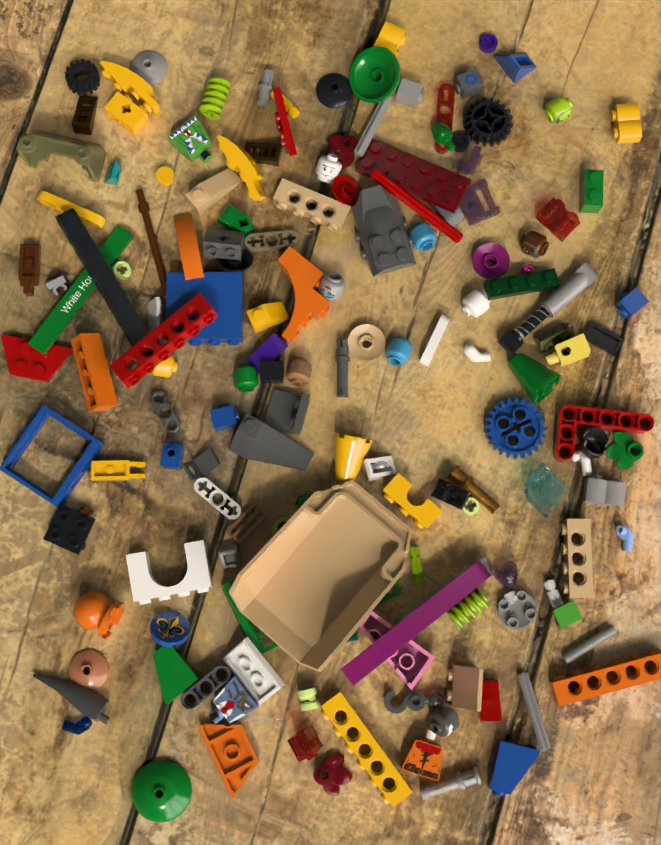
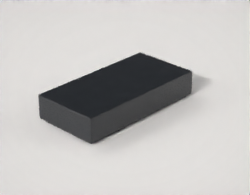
(603, 338)

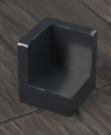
(272, 372)

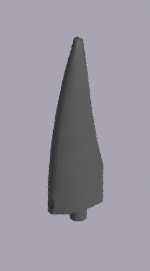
(82, 699)

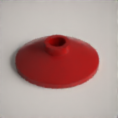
(346, 189)

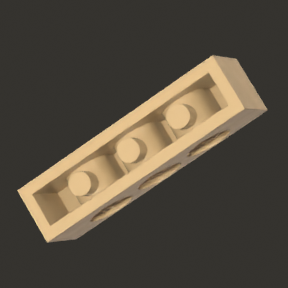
(288, 189)
(582, 528)

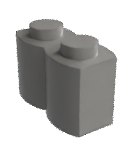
(604, 492)

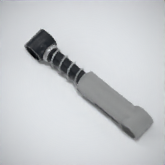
(549, 307)

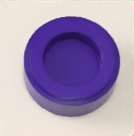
(488, 43)

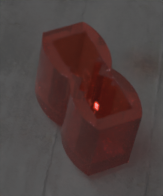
(558, 219)

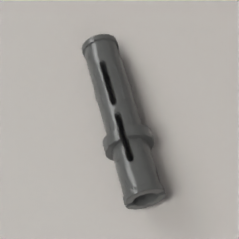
(342, 368)

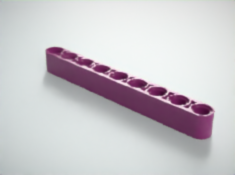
(415, 622)

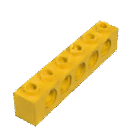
(400, 788)

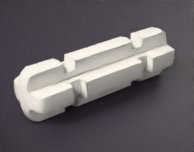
(553, 593)

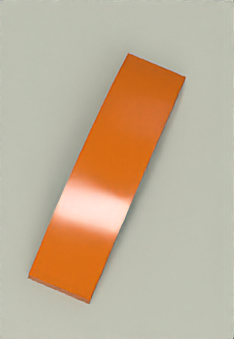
(188, 247)

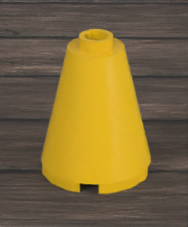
(349, 455)

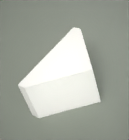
(379, 467)

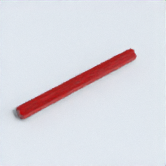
(416, 205)

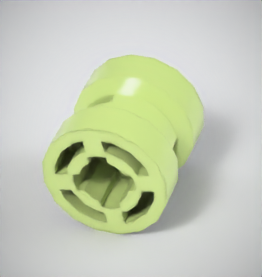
(305, 695)

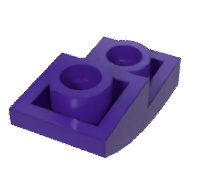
(268, 351)

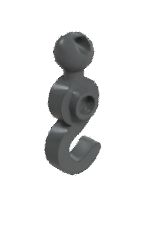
(414, 700)

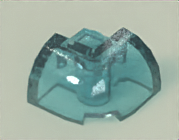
(544, 490)

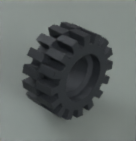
(79, 69)

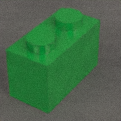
(591, 191)

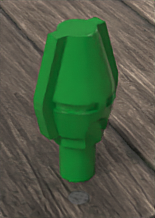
(442, 135)

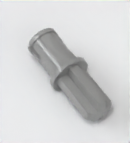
(265, 87)

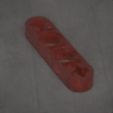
(444, 118)

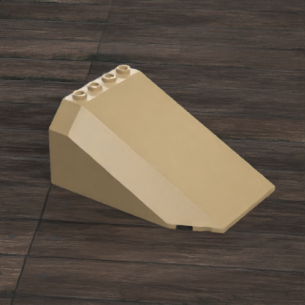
(323, 573)

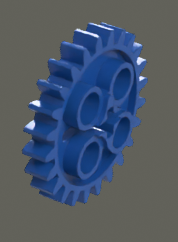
(523, 442)

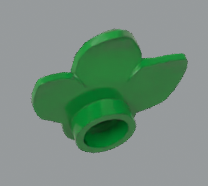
(621, 450)

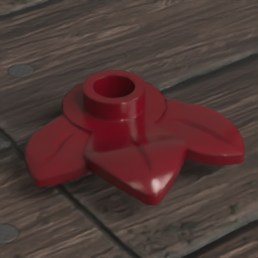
(338, 148)
(336, 774)

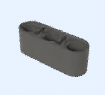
(197, 690)

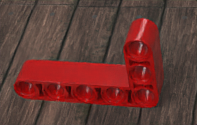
(595, 421)

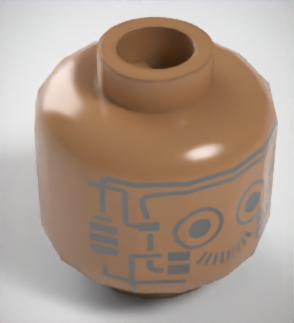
(298, 371)

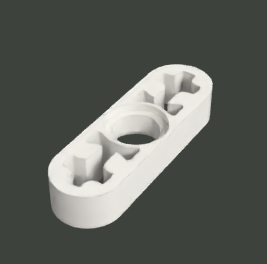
(434, 340)
(210, 485)

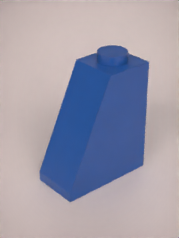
(510, 765)

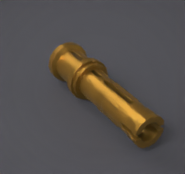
(466, 482)

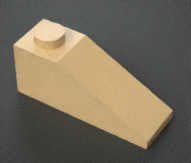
(212, 190)

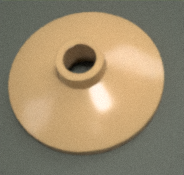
(367, 333)

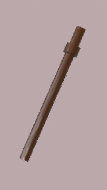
(144, 209)

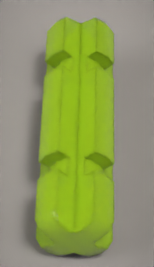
(416, 566)

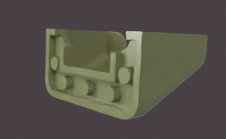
(39, 146)

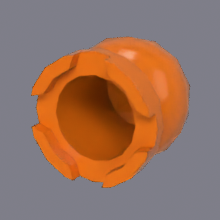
(96, 612)

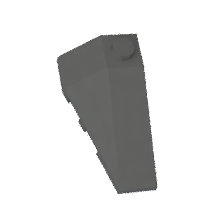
(264, 444)

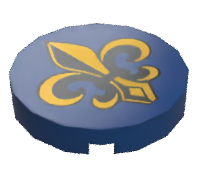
(169, 629)

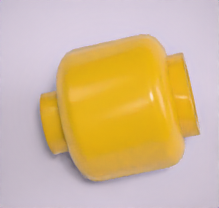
(166, 367)

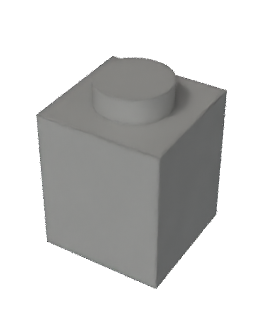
(409, 93)

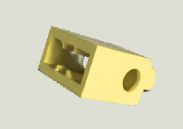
(576, 347)

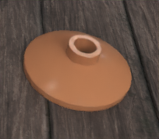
(97, 665)

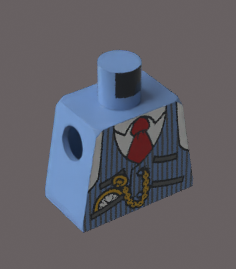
(233, 702)

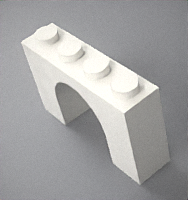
(145, 587)

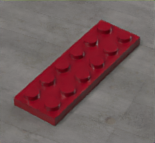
(415, 175)

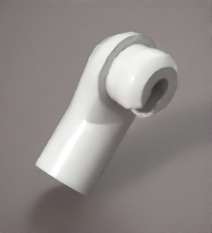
(474, 355)
(585, 462)

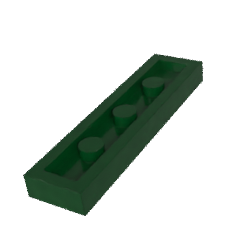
(521, 284)

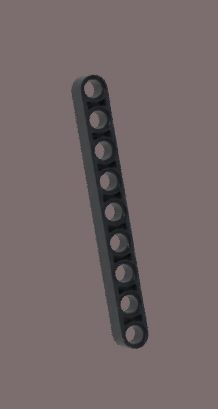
(102, 276)

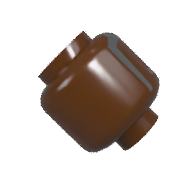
(534, 244)

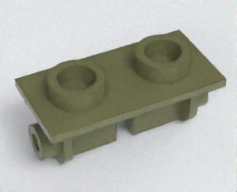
(561, 333)

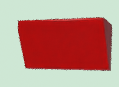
(490, 701)

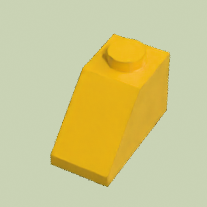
(267, 316)

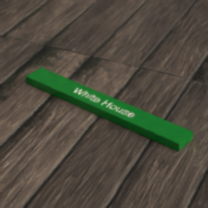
(77, 294)

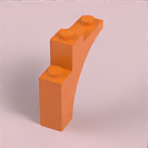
(308, 302)

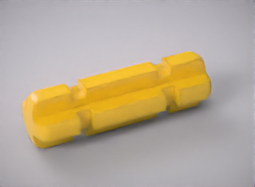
(292, 110)

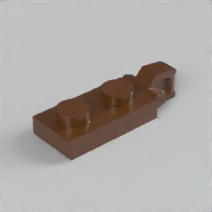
(29, 267)

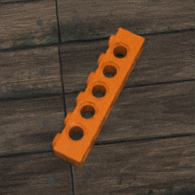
(602, 686)

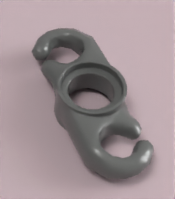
(166, 420)

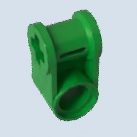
(234, 219)

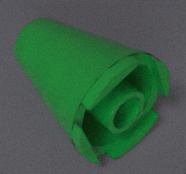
(533, 376)

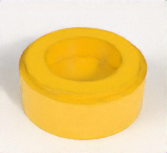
(165, 176)

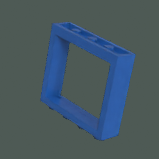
(22, 444)

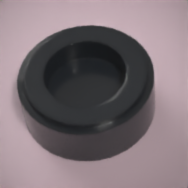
(461, 142)

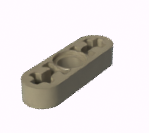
(265, 235)

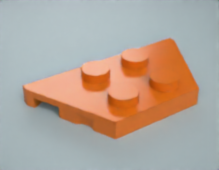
(230, 752)

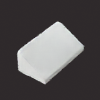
(155, 313)

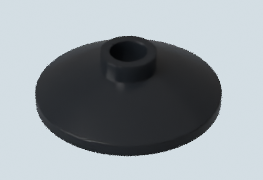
(334, 98)
(236, 265)

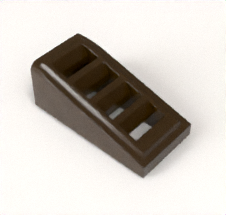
(84, 126)
(274, 161)

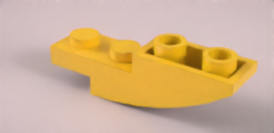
(130, 82)
(242, 162)

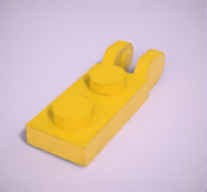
(115, 470)

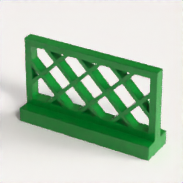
(245, 624)

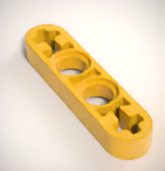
(62, 205)

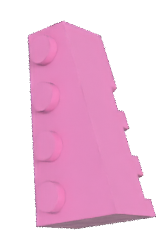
(408, 661)

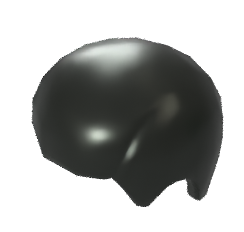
(594, 442)

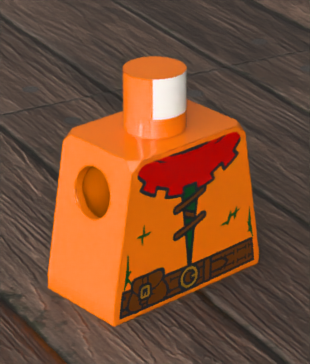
(424, 757)

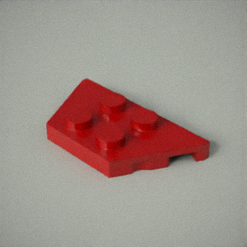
(282, 124)
(29, 363)

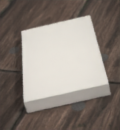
(253, 671)

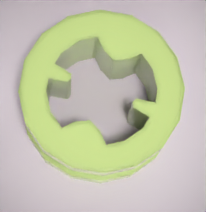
(127, 273)
(474, 510)

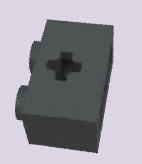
(223, 244)

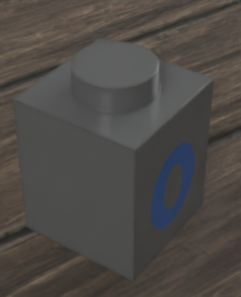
(468, 83)

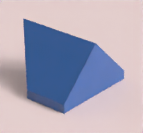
(516, 65)

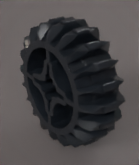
(500, 117)

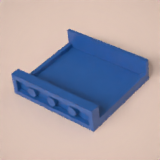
(222, 292)

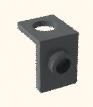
(202, 464)

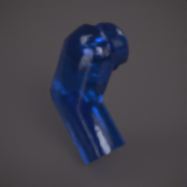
(78, 727)

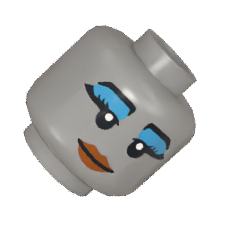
(331, 286)

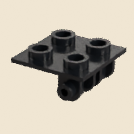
(69, 529)

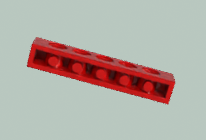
(153, 341)

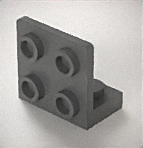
(287, 411)

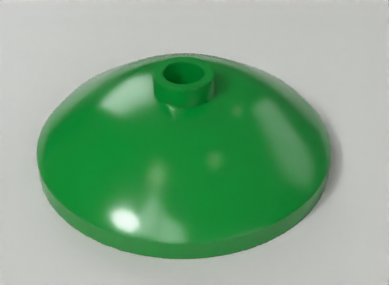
(368, 68)
(173, 782)

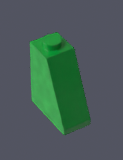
(173, 672)

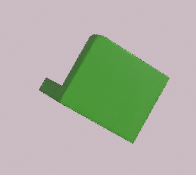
(567, 614)

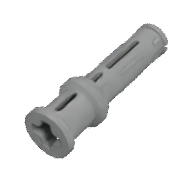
(460, 778)

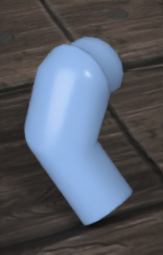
(627, 537)

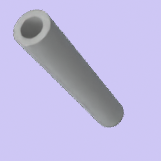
(589, 644)

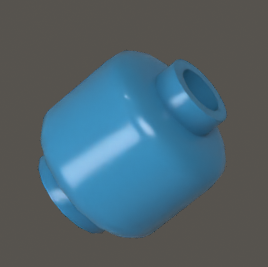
(423, 236)
(398, 351)

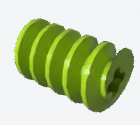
(213, 98)
(468, 608)

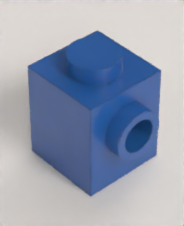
(631, 303)
(224, 417)
(172, 455)

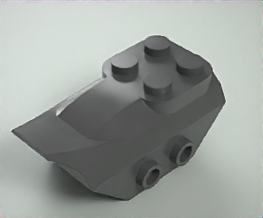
(381, 232)

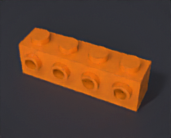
(94, 372)

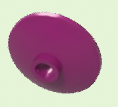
(494, 253)

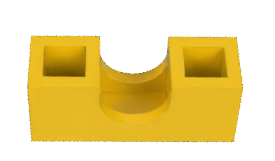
(397, 492)

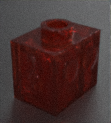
(305, 743)

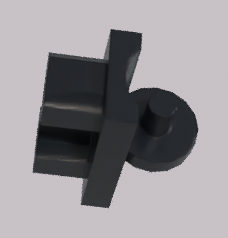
(451, 494)

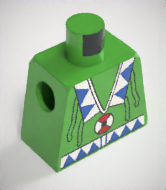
(191, 141)

